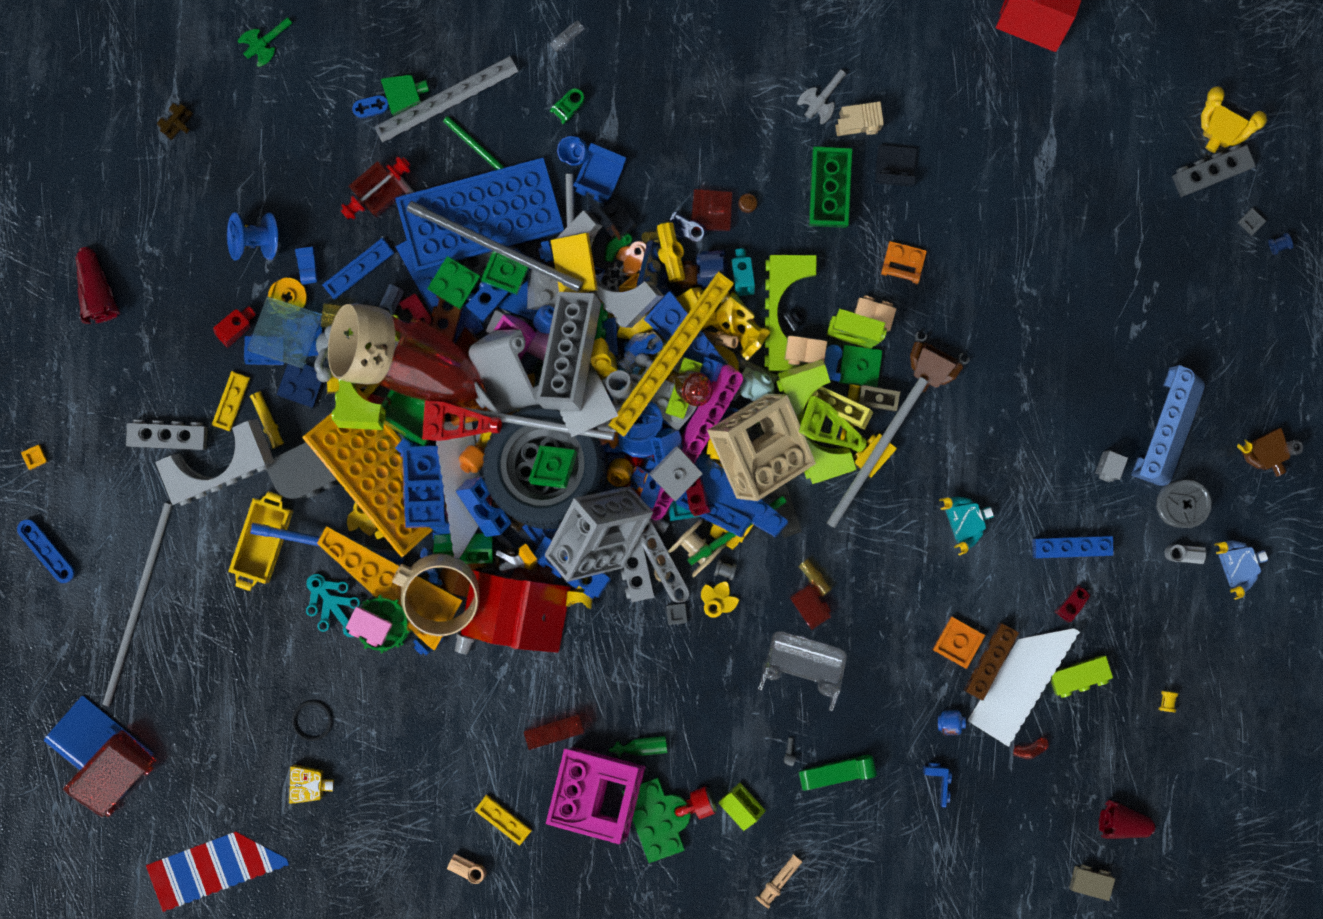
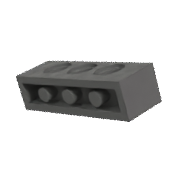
(1241, 157)

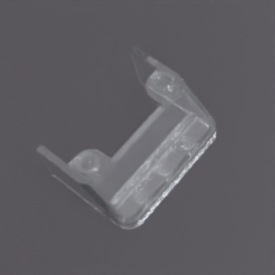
(805, 660)

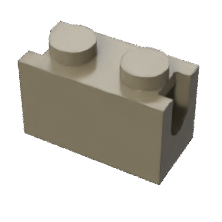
(879, 398)
(1091, 882)

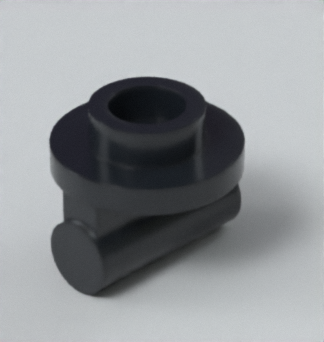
(793, 318)

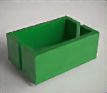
(406, 416)

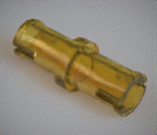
(814, 577)

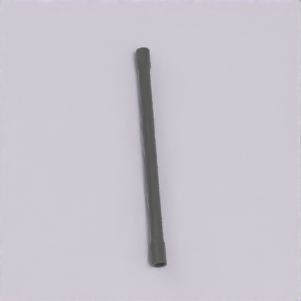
(565, 279)

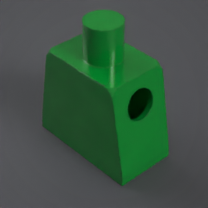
(403, 92)

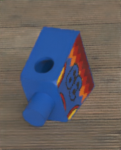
(644, 484)

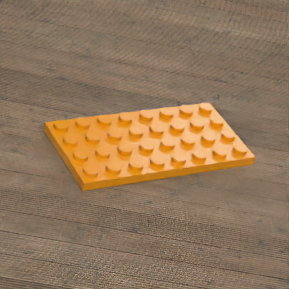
(370, 473)

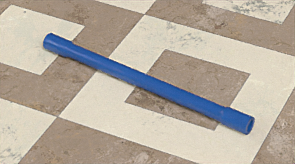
(268, 531)

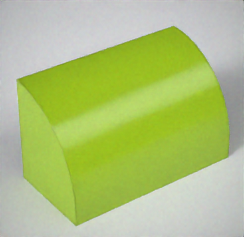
(742, 806)

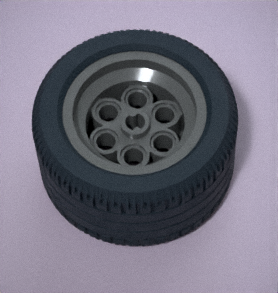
(507, 458)

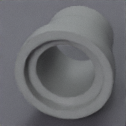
(463, 643)

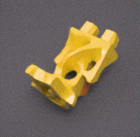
(730, 312)

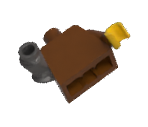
(1270, 451)

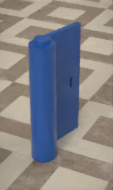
(83, 733)

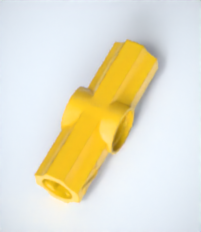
(670, 252)

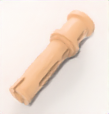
(773, 889)

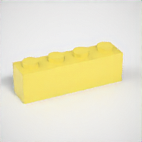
(847, 409)

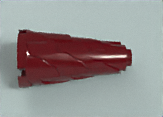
(93, 291)

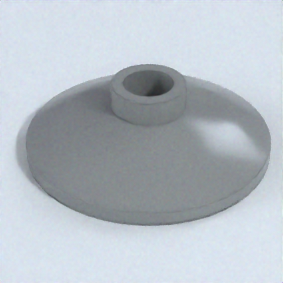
(484, 400)

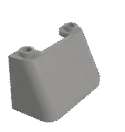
(502, 371)

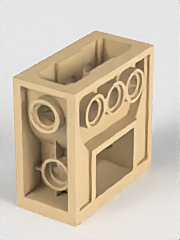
(769, 460)

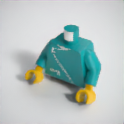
(966, 521)

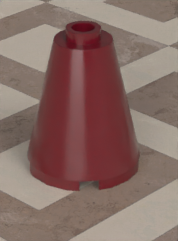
(1122, 822)

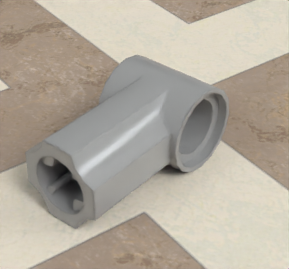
(1187, 554)

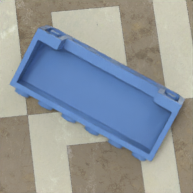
(1172, 427)

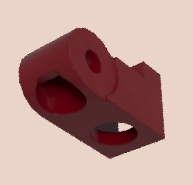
(417, 309)
(697, 498)
(1073, 604)

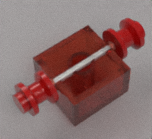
(376, 189)

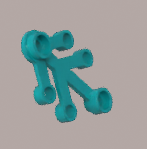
(329, 601)

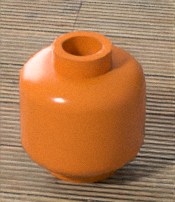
(472, 459)

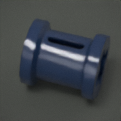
(1280, 243)

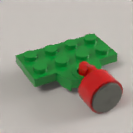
(663, 816)

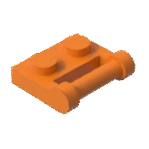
(905, 256)

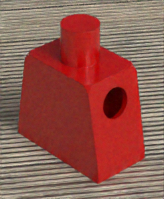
(228, 332)

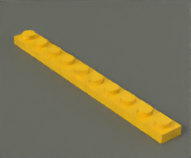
(670, 354)

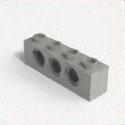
(136, 438)
(645, 590)

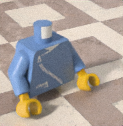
(1240, 565)

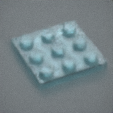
(284, 332)

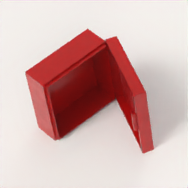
(1038, 20)
(513, 612)

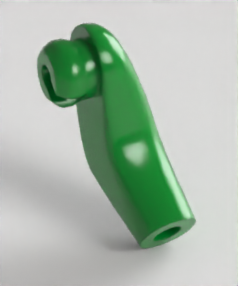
(613, 245)

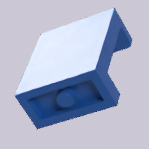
(599, 173)

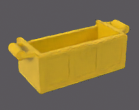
(256, 554)

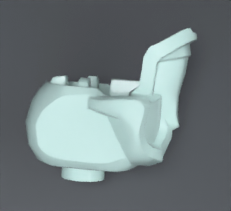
(754, 385)

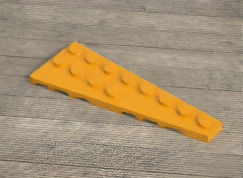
(377, 575)

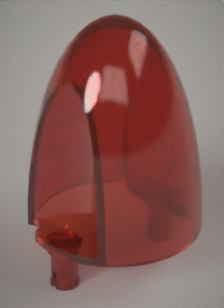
(430, 366)

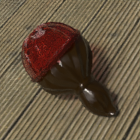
(691, 387)

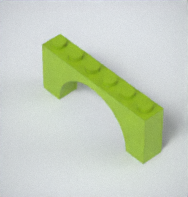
(782, 273)
(856, 329)
(799, 386)
(353, 410)

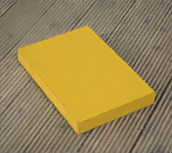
(574, 257)

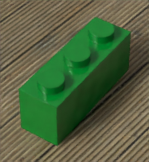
(476, 552)

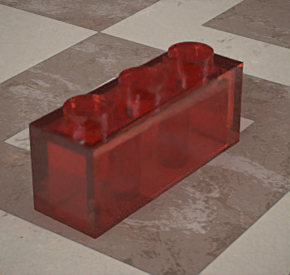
(554, 731)

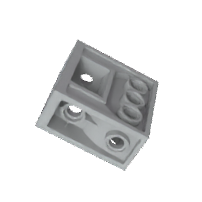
(598, 533)

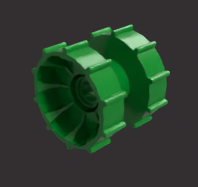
(394, 613)

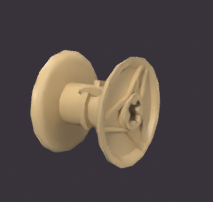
(692, 543)

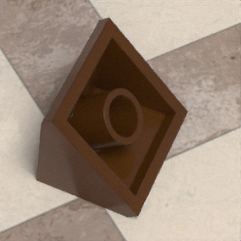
(456, 582)

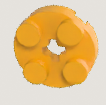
(287, 285)

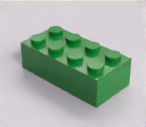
(830, 187)

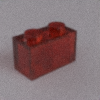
(810, 607)

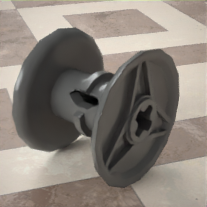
(1196, 502)

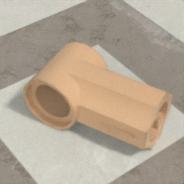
(465, 867)

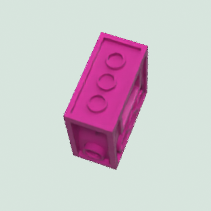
(591, 787)

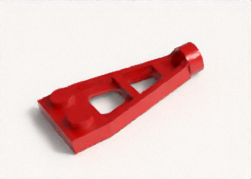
(435, 420)

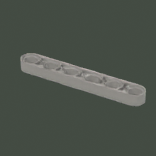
(669, 565)

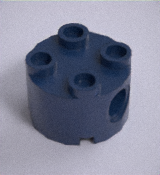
(710, 264)

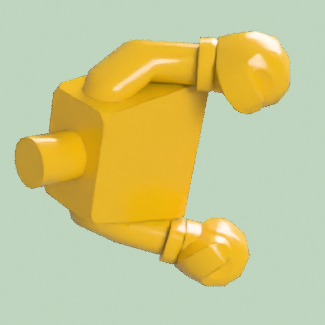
(1225, 126)

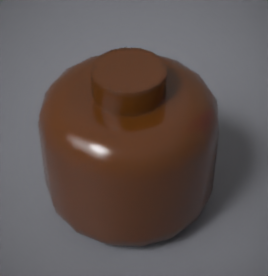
(747, 203)

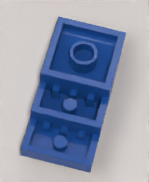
(422, 487)

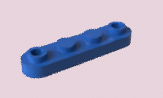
(45, 551)

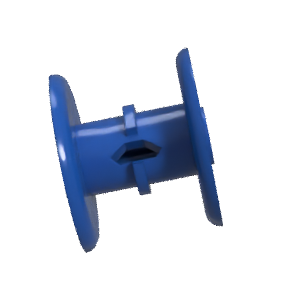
(264, 236)
(637, 440)

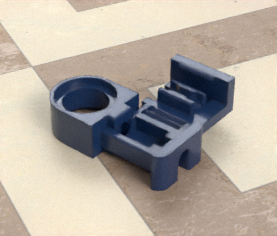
(683, 225)

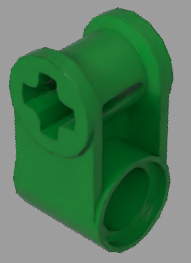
(567, 106)

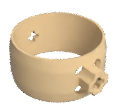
(348, 354)
(405, 575)

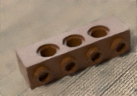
(453, 317)
(991, 661)

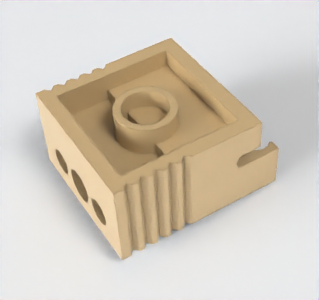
(860, 119)

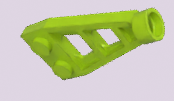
(813, 422)

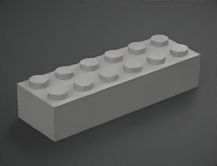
(568, 351)

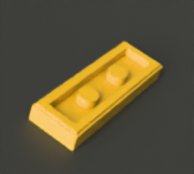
(231, 401)
(503, 820)

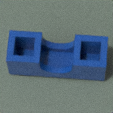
(489, 519)

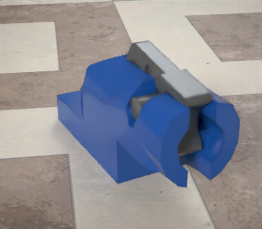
(642, 343)

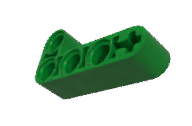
(837, 772)

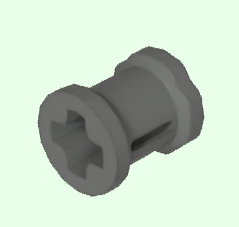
(725, 569)

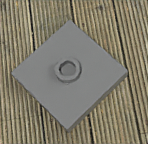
(675, 473)

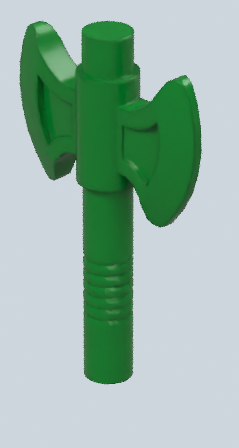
(257, 46)

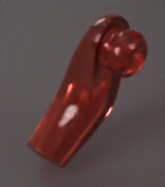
(1031, 751)

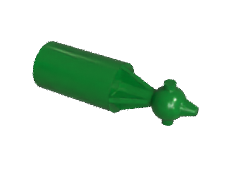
(642, 747)

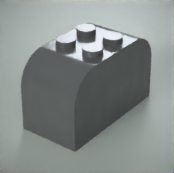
(300, 473)

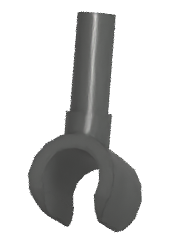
(789, 759)

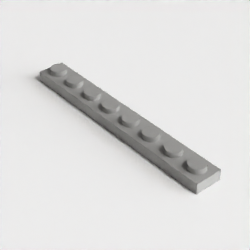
(446, 99)

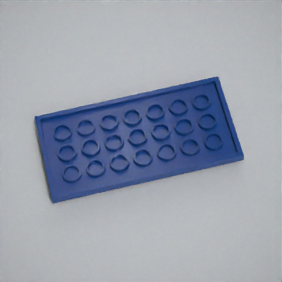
(503, 205)

